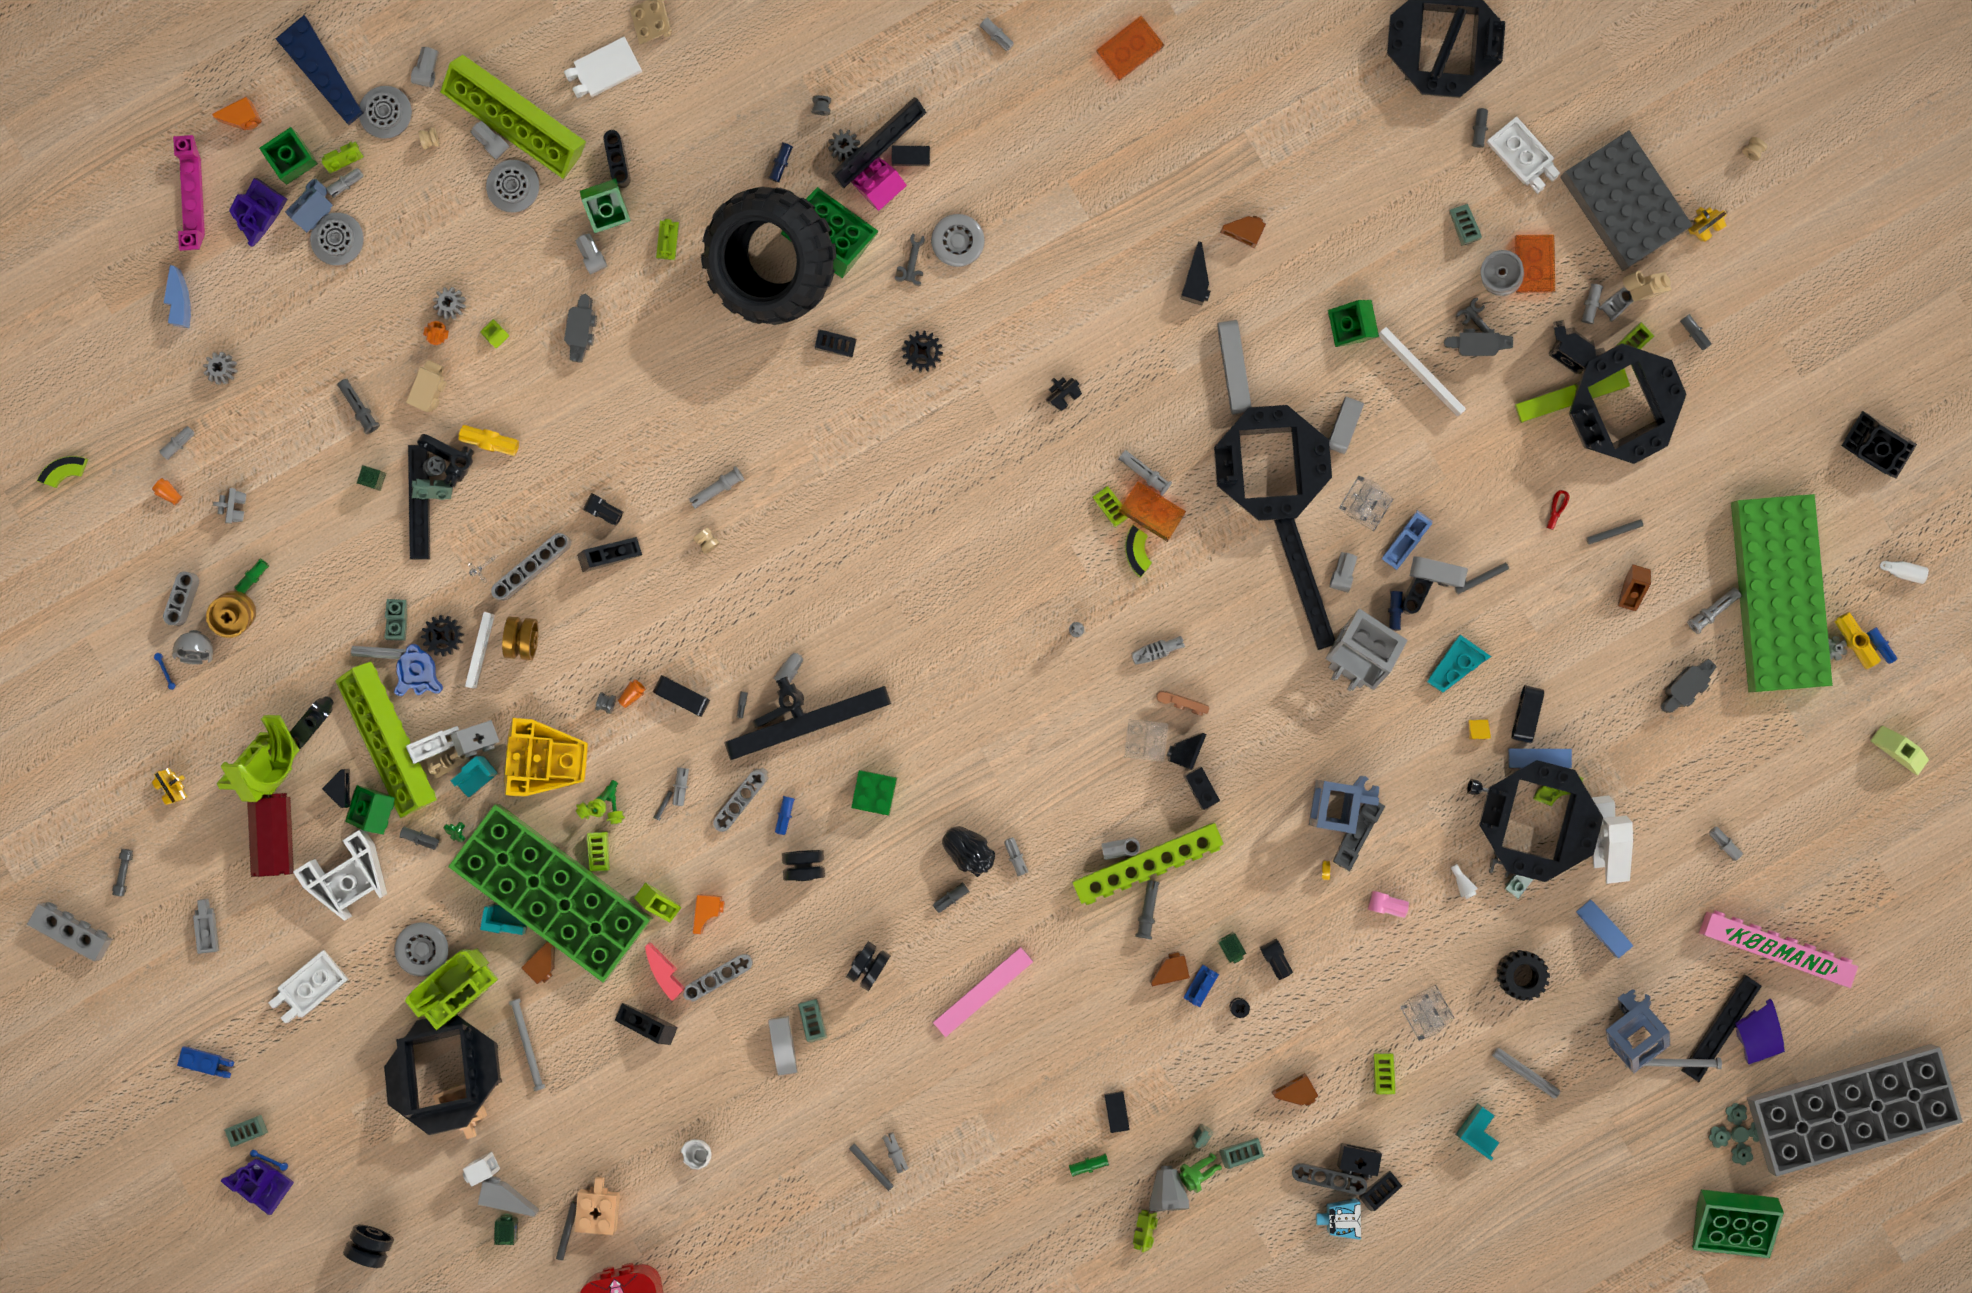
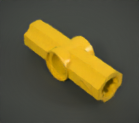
(488, 440)
(1864, 651)

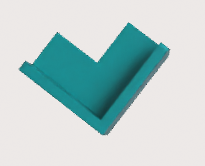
(474, 775)
(499, 920)
(1473, 1131)

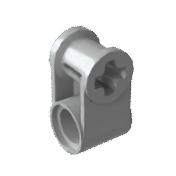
(1616, 304)

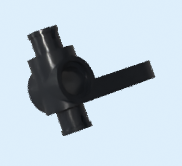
(449, 454)
(785, 705)
(312, 720)

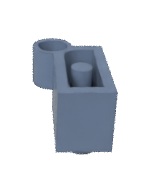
(310, 206)

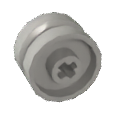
(1502, 284)

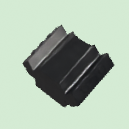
(1572, 348)
(1879, 445)

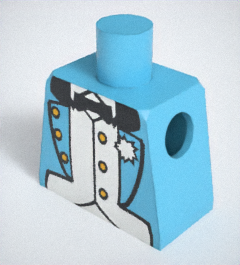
(1342, 1218)

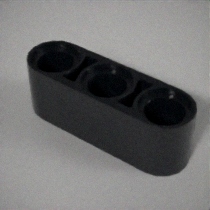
(613, 150)
(1417, 598)
(681, 696)
(1527, 714)

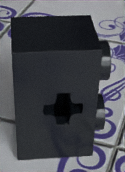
(1201, 788)
(1350, 1153)

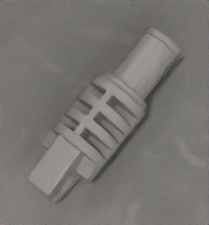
(1156, 650)

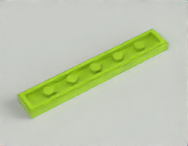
(1564, 397)

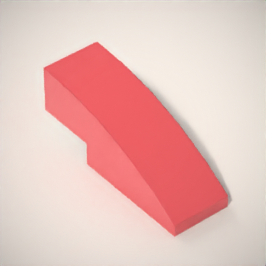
(663, 971)

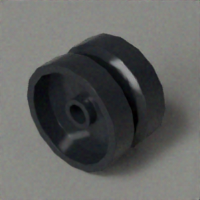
(803, 867)
(868, 966)
(368, 1246)

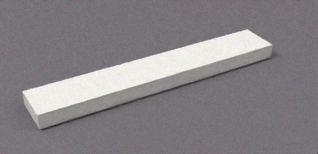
(1422, 372)

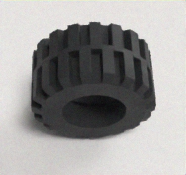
(1538, 980)

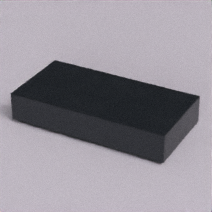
(910, 155)
(1116, 1112)

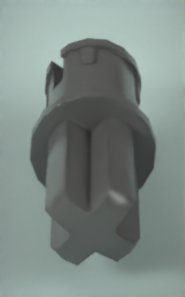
(1480, 128)
(1695, 332)
(419, 838)
(951, 897)

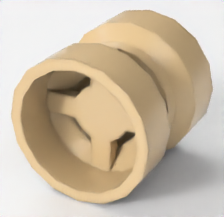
(706, 540)

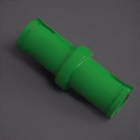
(252, 576)
(1089, 1165)

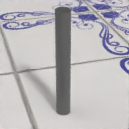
(1615, 531)
(1483, 577)
(871, 1167)
(567, 1231)

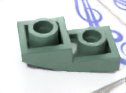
(396, 619)

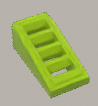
(1640, 326)
(1118, 521)
(594, 835)
(1391, 1073)

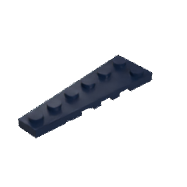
(313, 59)

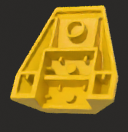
(541, 758)

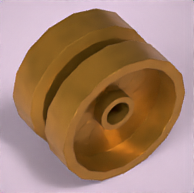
(231, 614)
(520, 638)

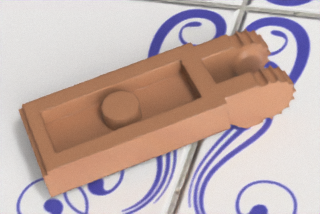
(1182, 702)

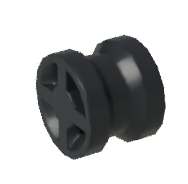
(1237, 1005)

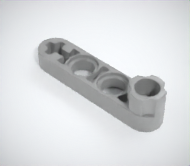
(740, 800)
(719, 978)

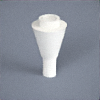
(1465, 886)

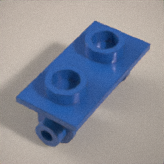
(1201, 986)

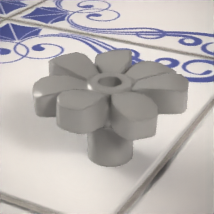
(1836, 648)

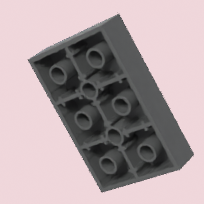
(1626, 200)

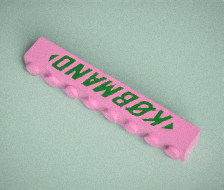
(1777, 949)

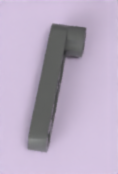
(1330, 1175)

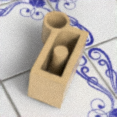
(1646, 287)
(427, 387)

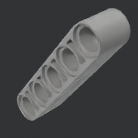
(1234, 366)
(521, 568)

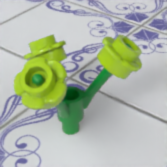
(598, 806)

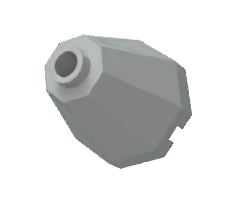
(1168, 1191)

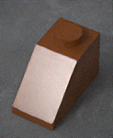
(1246, 230)
(1635, 587)
(541, 964)
(1171, 970)
(1297, 1091)

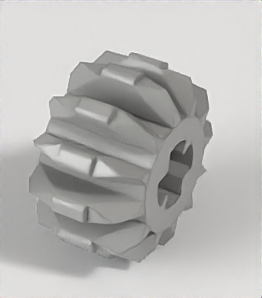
(444, 299)
(213, 371)

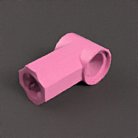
(1383, 904)

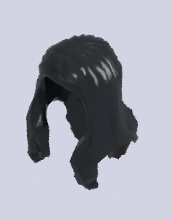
(968, 850)

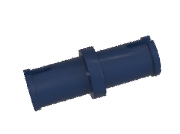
(780, 162)
(1395, 610)

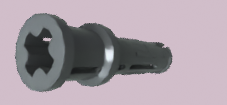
(362, 414)
(1147, 920)

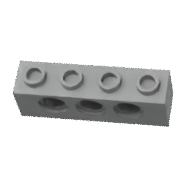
(42, 922)

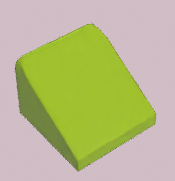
(494, 333)

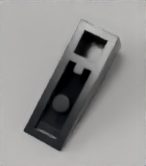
(1197, 280)
(609, 554)
(646, 1024)

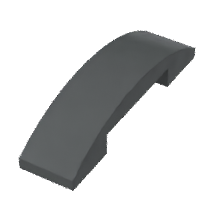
(1352, 843)

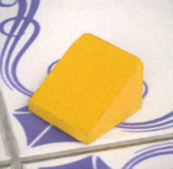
(1479, 729)

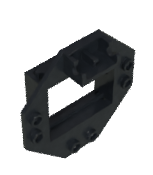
(1405, 45)
(1660, 387)
(1310, 456)
(1577, 833)
(480, 1075)

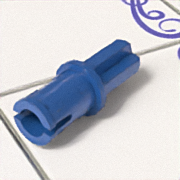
(1882, 645)
(784, 815)

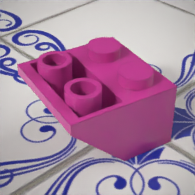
(879, 183)

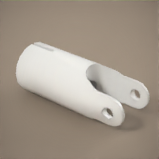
(1906, 571)

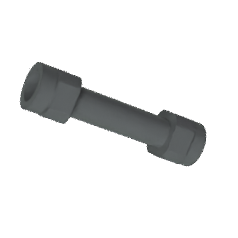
(125, 856)

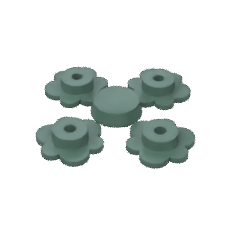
(1738, 1134)

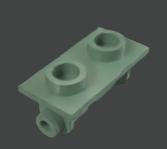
(423, 490)
(1518, 885)

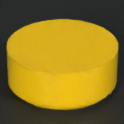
(1326, 870)

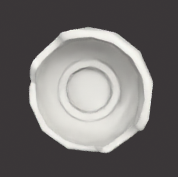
(696, 1154)

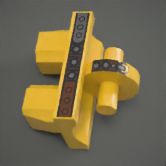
(1705, 220)
(171, 785)

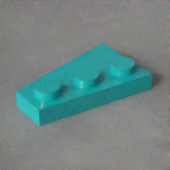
(1457, 662)

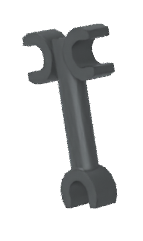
(910, 275)
(1471, 313)

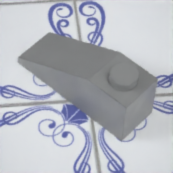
(502, 1196)

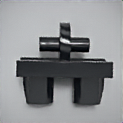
(1062, 389)

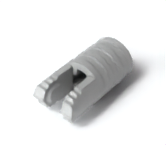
(790, 667)

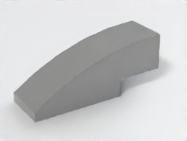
(783, 1045)

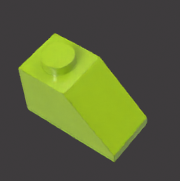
(657, 902)

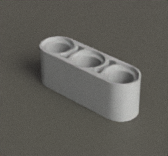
(1345, 425)
(1438, 572)
(173, 604)

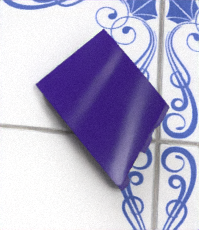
(257, 210)
(1760, 1034)
(259, 1185)

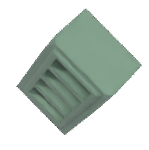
(1471, 221)
(812, 1038)
(260, 1127)
(1201, 1136)
(1224, 1152)

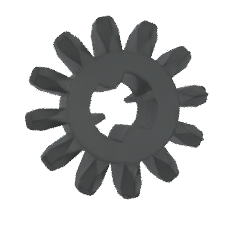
(840, 140)

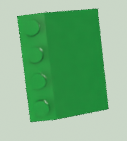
(847, 231)
(1736, 1223)

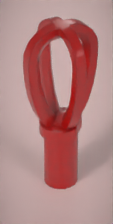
(1555, 515)

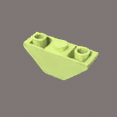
(1900, 749)

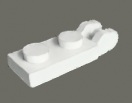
(430, 745)

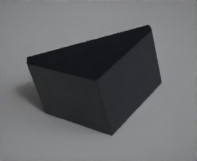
(339, 788)

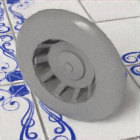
(384, 111)
(512, 185)
(336, 238)
(957, 240)
(421, 949)

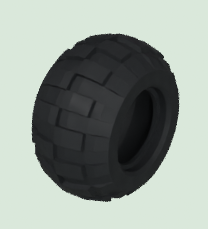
(729, 263)

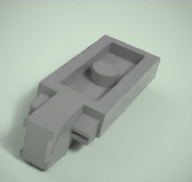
(205, 928)

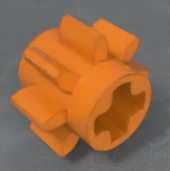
(436, 332)

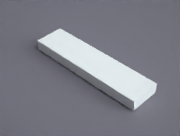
(479, 650)

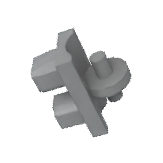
(233, 497)

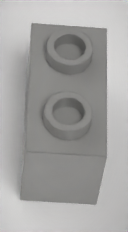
(483, 732)

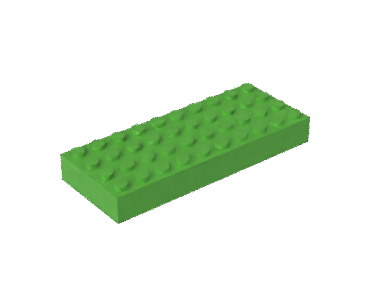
(1781, 593)
(550, 892)

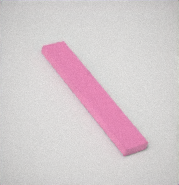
(983, 992)

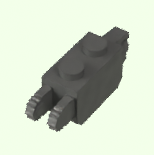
(580, 328)
(1479, 344)
(1687, 686)

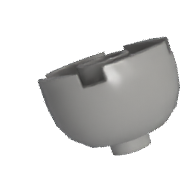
(193, 648)

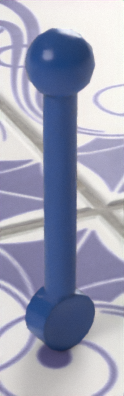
(158, 656)
(283, 1166)

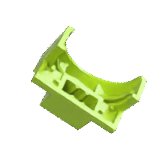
(255, 769)
(452, 987)

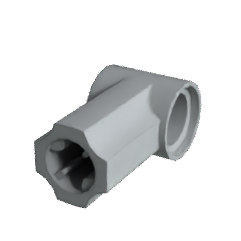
(424, 72)
(493, 143)
(592, 256)
(1342, 577)
(1118, 848)

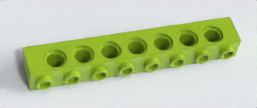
(1177, 860)

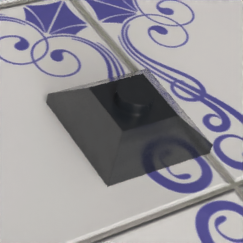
(1186, 751)

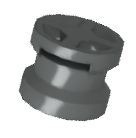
(821, 105)
(438, 464)
(605, 703)

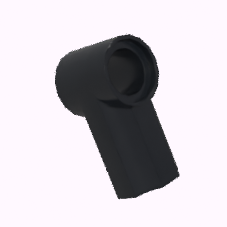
(600, 508)
(1275, 956)

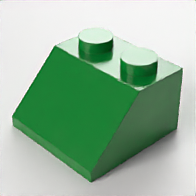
(1353, 323)
(370, 810)

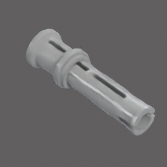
(1152, 477)
(723, 483)
(1707, 616)

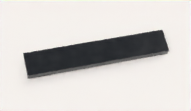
(879, 142)
(418, 508)
(1723, 1025)

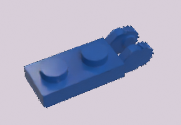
(203, 1062)

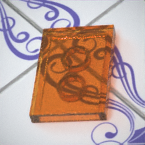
(1130, 48)
(1538, 261)
(1152, 511)

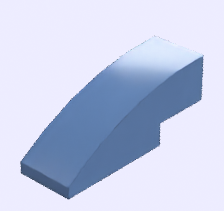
(178, 298)
(1407, 539)
(1522, 757)
(1604, 929)

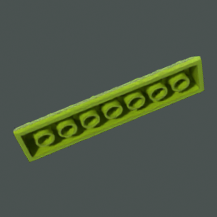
(512, 116)
(385, 739)

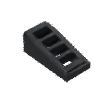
(818, 345)
(1384, 1196)

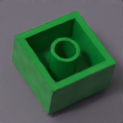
(288, 155)
(605, 205)
(874, 792)

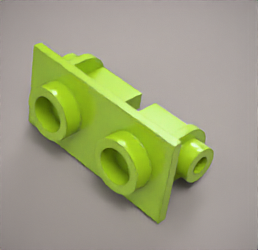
(349, 153)
(667, 239)
(1144, 1238)

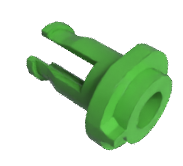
(1192, 1177)

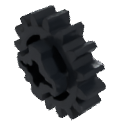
(915, 357)
(448, 630)

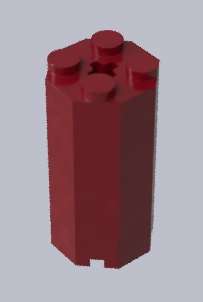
(270, 836)

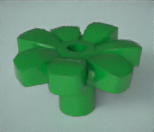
(455, 831)

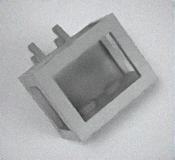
(1365, 651)

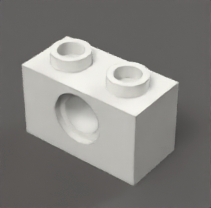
(480, 1169)

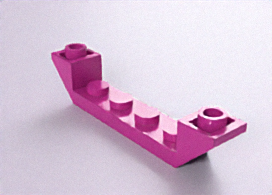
(191, 193)

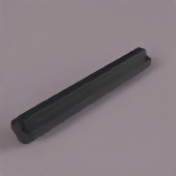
(1448, 43)

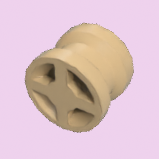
(429, 138)
(1755, 148)

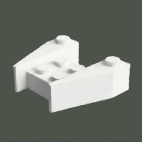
(1613, 843)
(347, 881)

